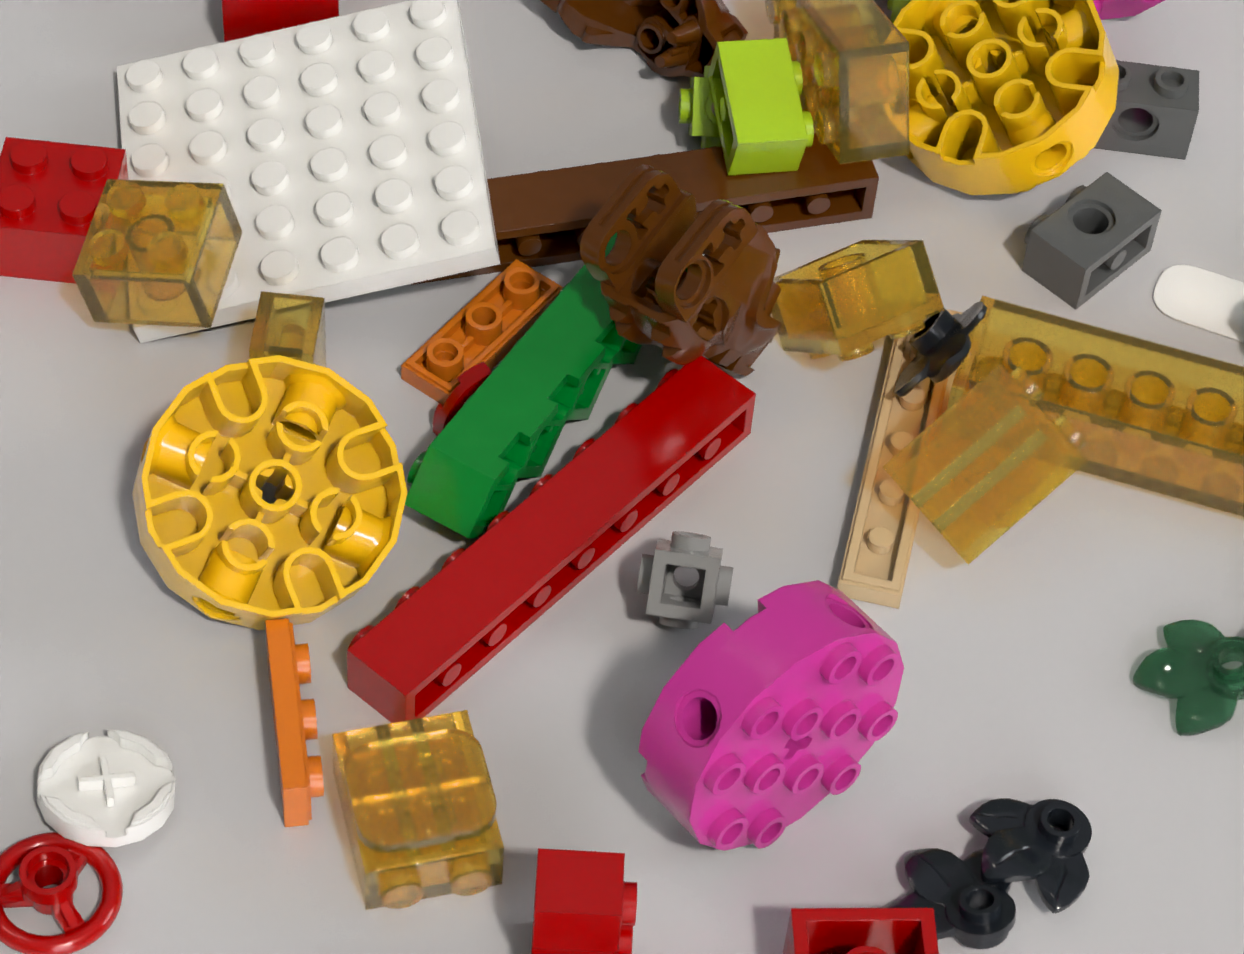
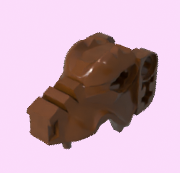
(669, 34)
(710, 311)

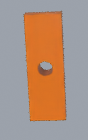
(481, 330)
(293, 722)

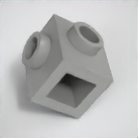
(678, 604)

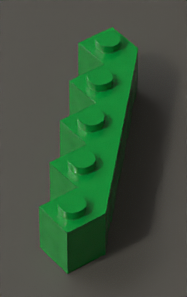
(520, 410)

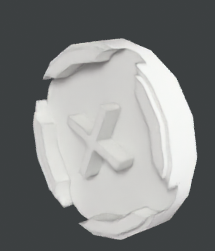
(106, 788)

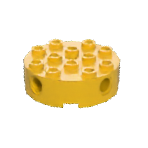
(1005, 90)
(205, 507)

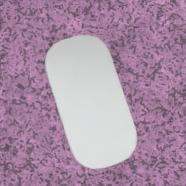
(1202, 300)

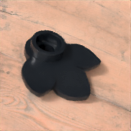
(940, 347)
(1028, 848)
(962, 903)

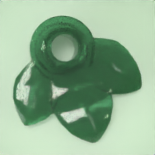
(1193, 674)

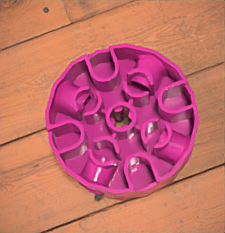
(771, 716)

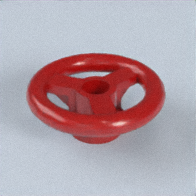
(57, 861)

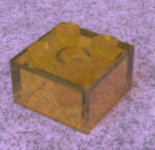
(158, 253)
(856, 298)

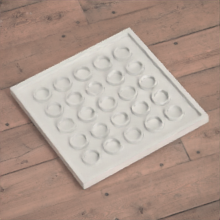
(336, 145)

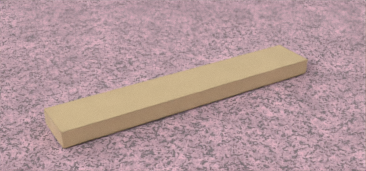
(884, 515)

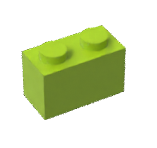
(759, 106)

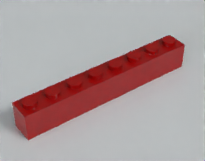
(548, 542)

